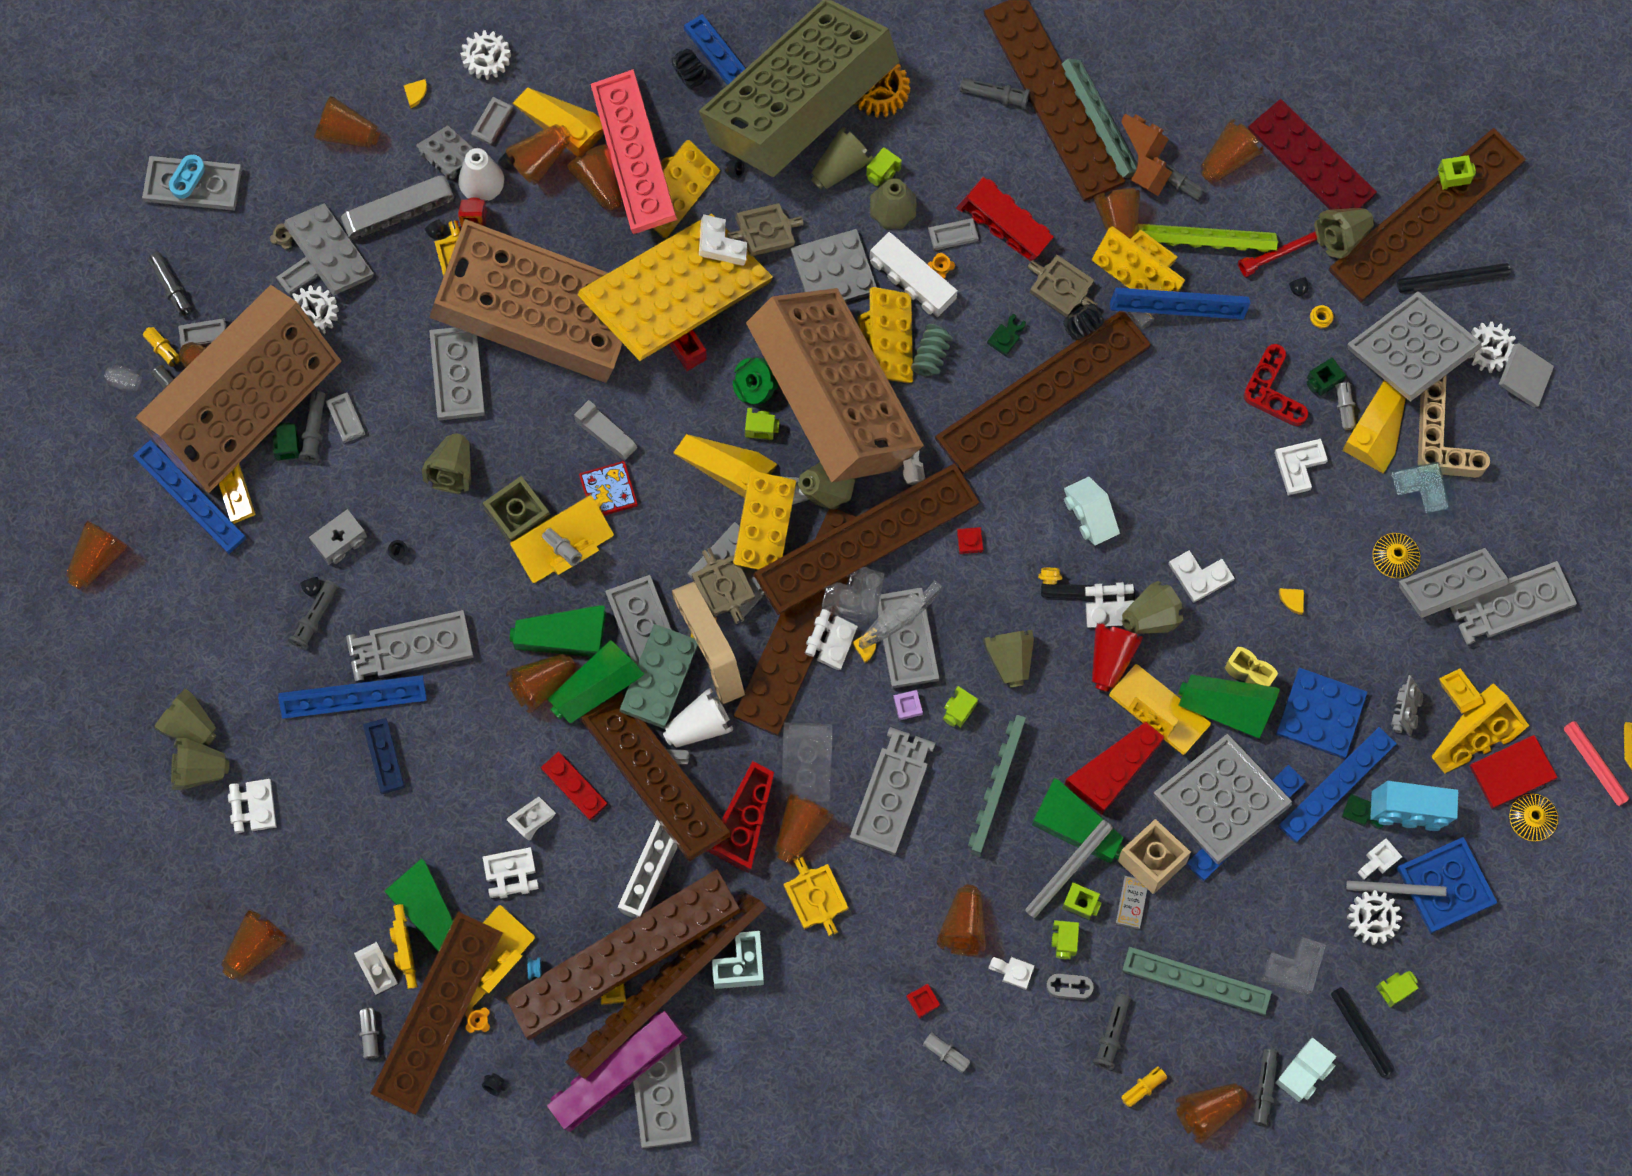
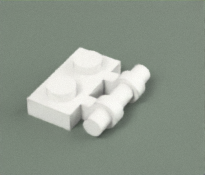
(1109, 611)
(836, 642)
(260, 805)
(510, 865)

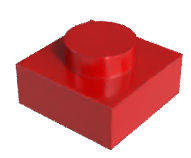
(969, 540)
(923, 1001)

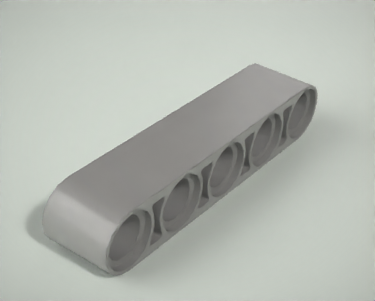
(397, 206)

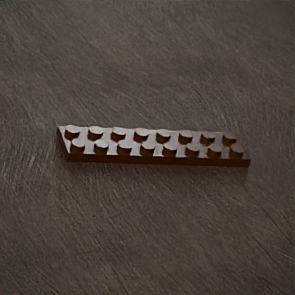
(656, 778)
(436, 1013)

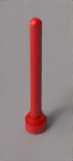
(1250, 265)

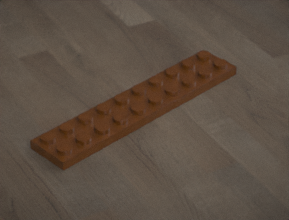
(1053, 97)
(1424, 218)
(1042, 392)
(866, 539)
(784, 657)
(623, 954)
(659, 990)

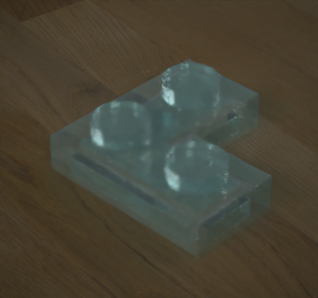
(1427, 480)

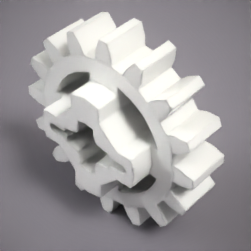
(482, 64)
(321, 305)
(1494, 338)
(1381, 924)

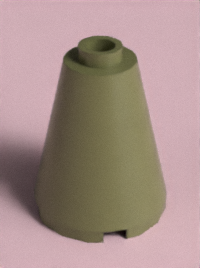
(841, 159)

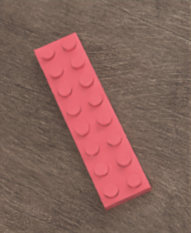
(633, 152)

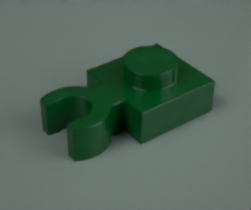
(1005, 337)
(1359, 812)

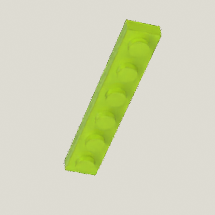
(1211, 237)

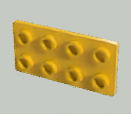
(687, 178)
(1138, 261)
(889, 332)
(764, 520)
(580, 524)
(1159, 707)
(507, 953)

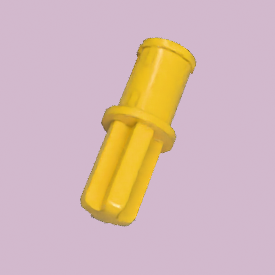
(161, 346)
(1144, 1087)

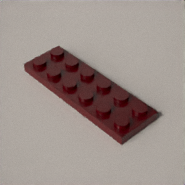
(1311, 158)

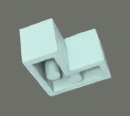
(1092, 509)
(745, 968)
(1307, 1067)

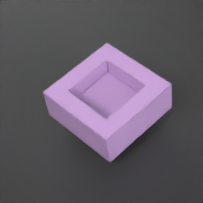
(908, 705)

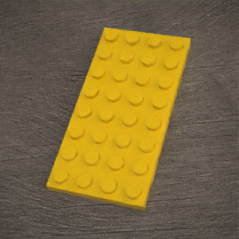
(669, 292)

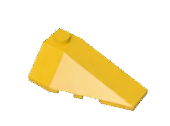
(547, 111)
(1378, 429)
(723, 462)
(1480, 729)

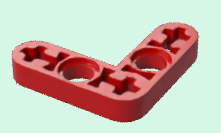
(1267, 394)

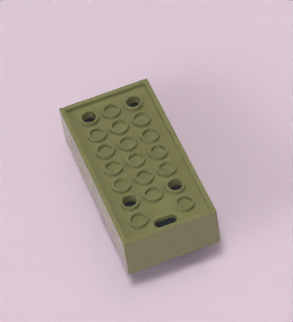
(799, 86)

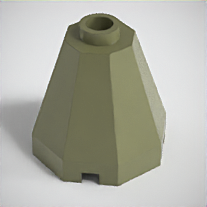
(893, 205)
(1342, 229)
(449, 465)
(819, 489)
(1154, 611)
(1011, 655)
(186, 720)
(196, 764)

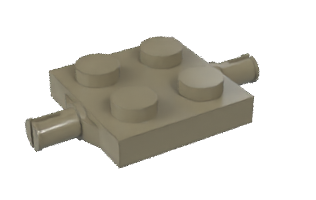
(765, 229)
(1061, 285)
(723, 586)

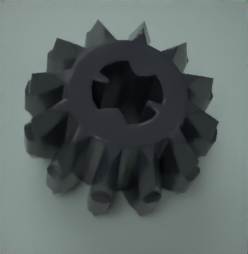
(689, 68)
(1083, 321)

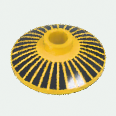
(1389, 563)
(1526, 825)

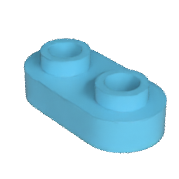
(185, 177)

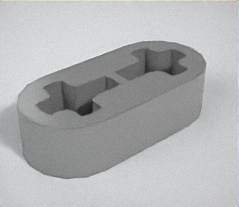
(1070, 980)

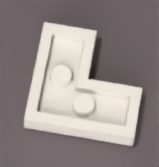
(715, 244)
(1294, 461)
(1200, 582)

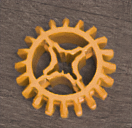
(891, 99)

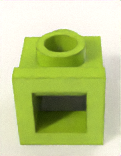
(1459, 165)
(883, 167)
(761, 425)
(959, 708)
(1079, 893)
(1065, 939)
(1398, 987)

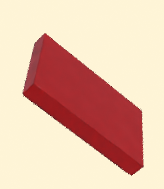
(1513, 771)

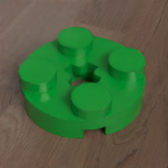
(765, 384)

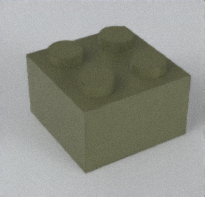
(516, 509)

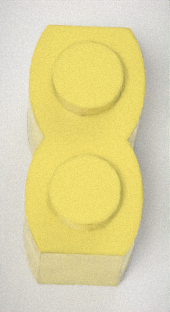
(1245, 667)

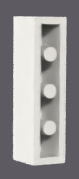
(913, 275)
(648, 873)

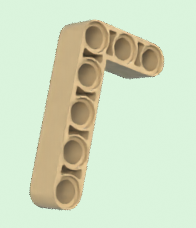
(1436, 428)
(710, 641)

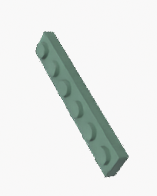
(1101, 118)
(993, 794)
(1196, 981)

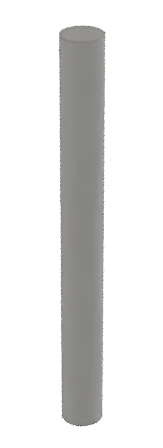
(1397, 888)

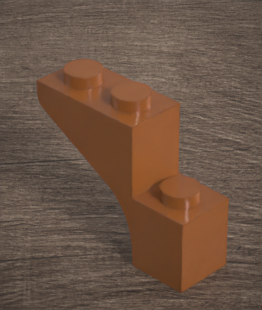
(1149, 144)

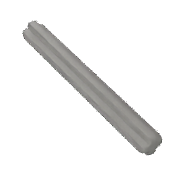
(1069, 868)

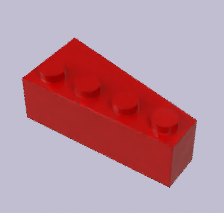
(1006, 219)
(1111, 771)
(745, 818)

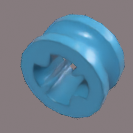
(534, 968)

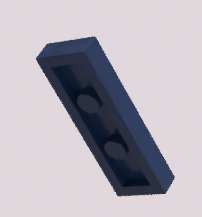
(383, 756)

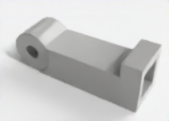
(604, 430)

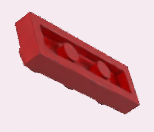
(574, 786)

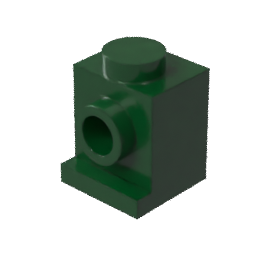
(1330, 371)
(286, 442)

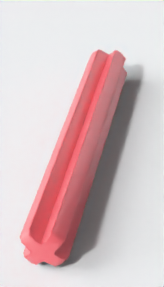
(1596, 763)

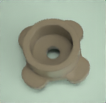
(277, 238)

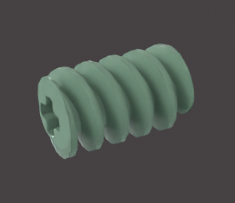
(931, 350)

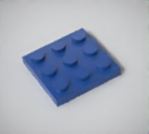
(1321, 713)
(1459, 872)

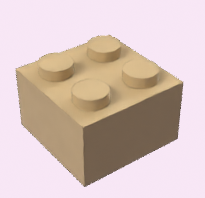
(1154, 856)

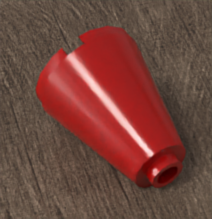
(1112, 655)

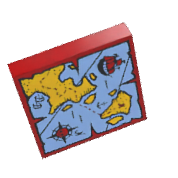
(609, 488)

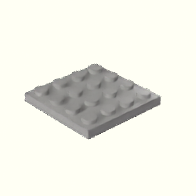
(1414, 346)
(1222, 799)

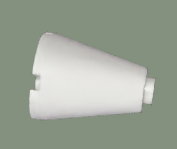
(480, 176)
(698, 721)

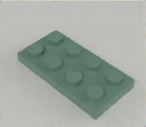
(664, 669)

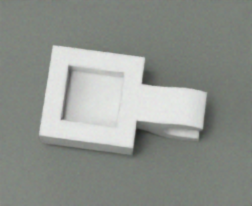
(913, 470)
(1381, 857)
(1015, 972)

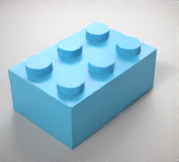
(1414, 805)

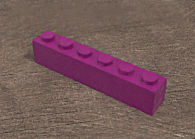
(617, 1071)

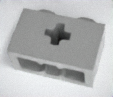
(343, 526)

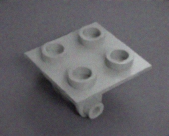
(445, 150)
(1408, 700)

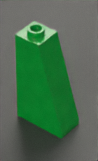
(567, 632)
(594, 683)
(1230, 702)
(1073, 821)
(422, 903)

